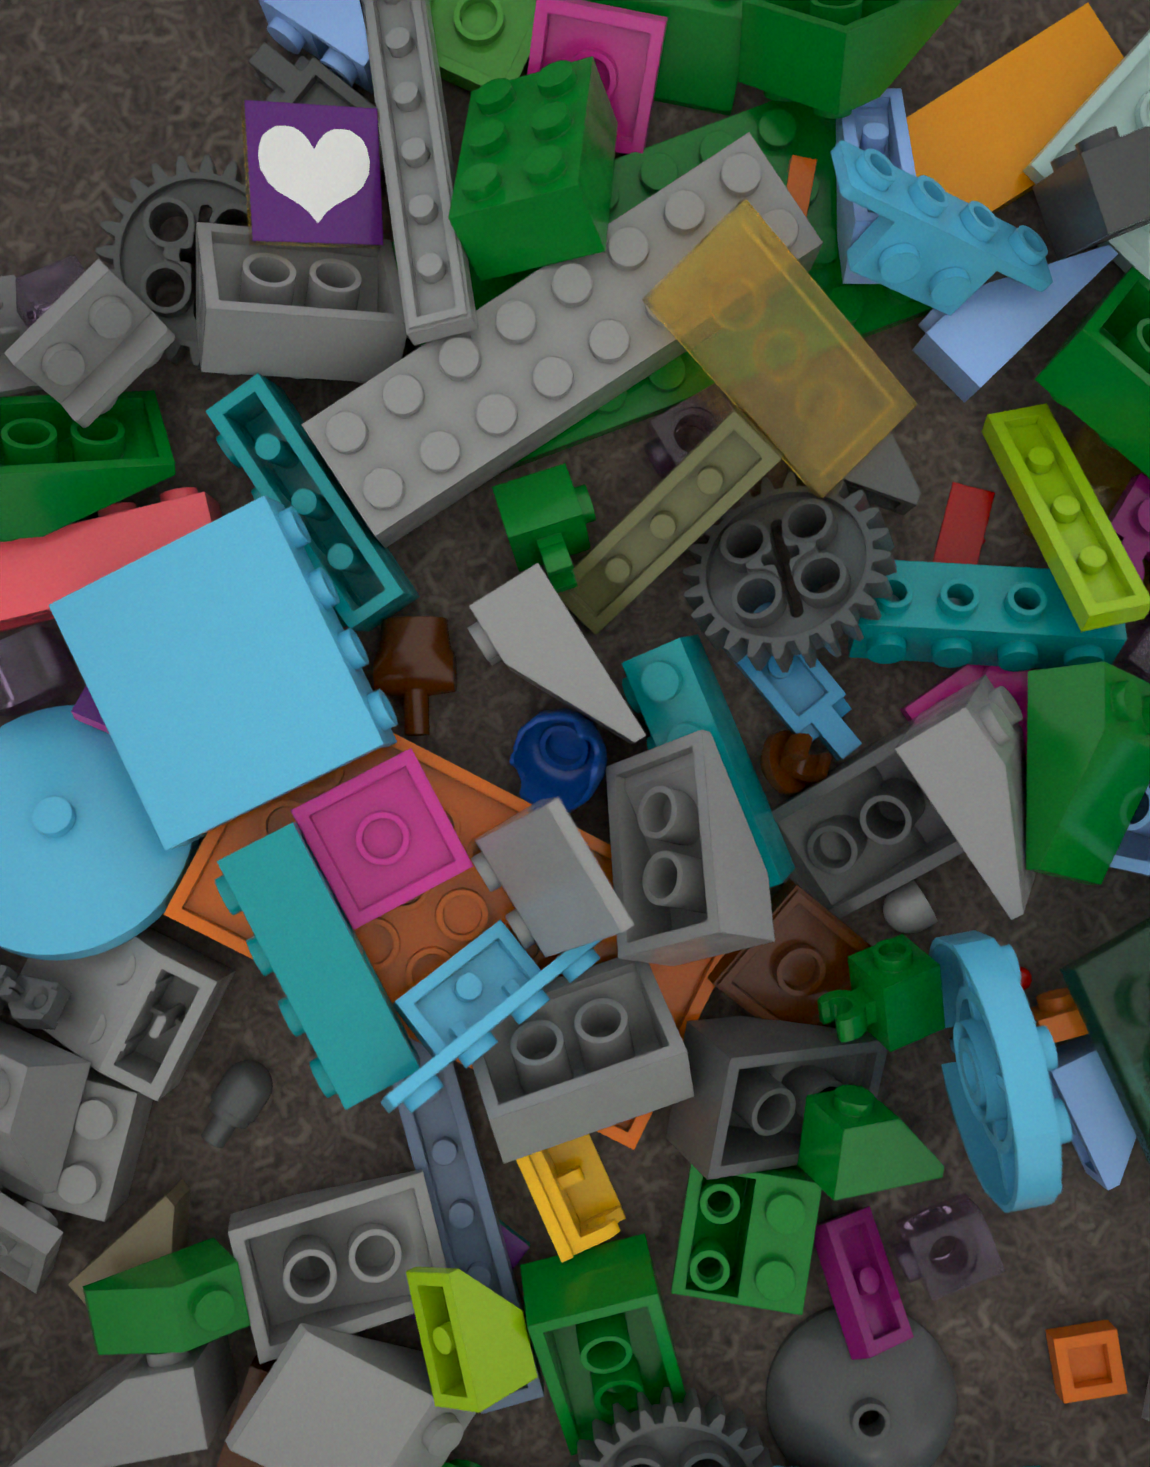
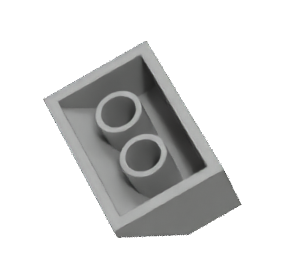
(295, 308)
(583, 1060)
(37, 1106)

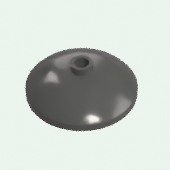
(821, 1393)

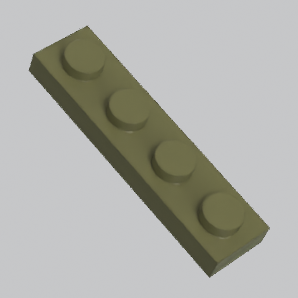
(669, 519)

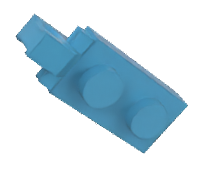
(804, 700)

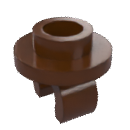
(789, 765)

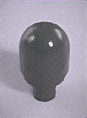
(237, 1100)

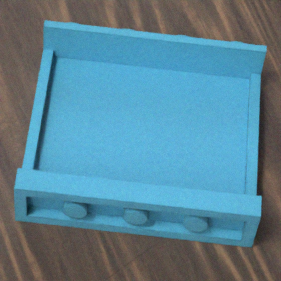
(224, 670)

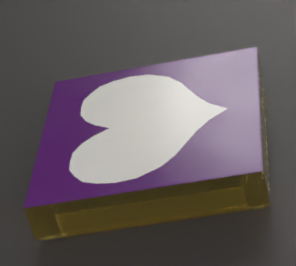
(312, 175)

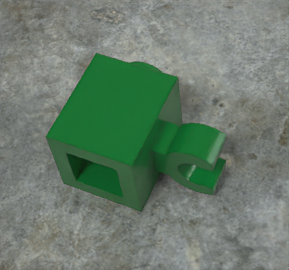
(546, 522)
(891, 995)

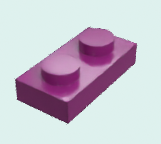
(861, 1283)

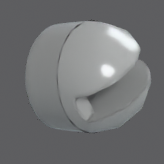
(908, 909)

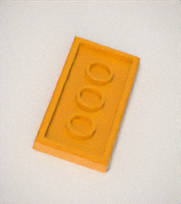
(1005, 114)

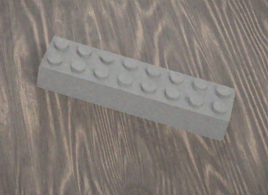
(539, 353)

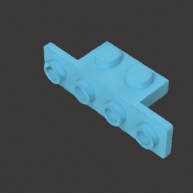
(929, 239)
(470, 997)

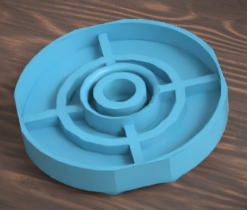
(1000, 1073)

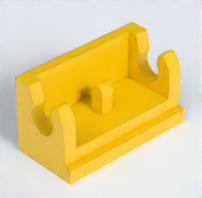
(573, 1195)

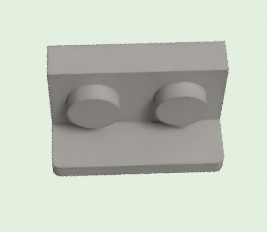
(91, 344)

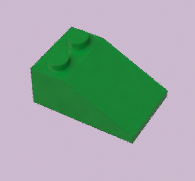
(833, 50)
(64, 471)
(1083, 766)
(600, 1333)

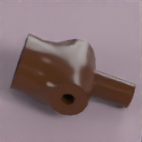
(414, 664)

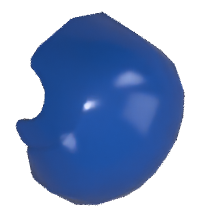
(559, 757)

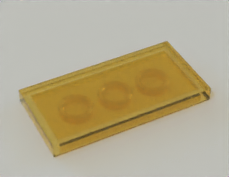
(780, 349)

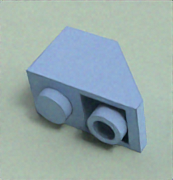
(326, 29)

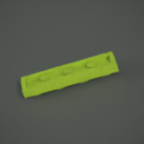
(1066, 518)

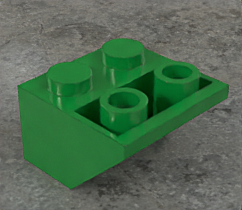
(748, 1238)

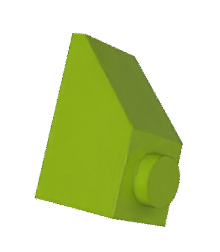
(469, 1339)

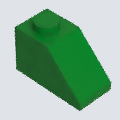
(860, 1146)
(168, 1302)

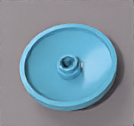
(75, 842)

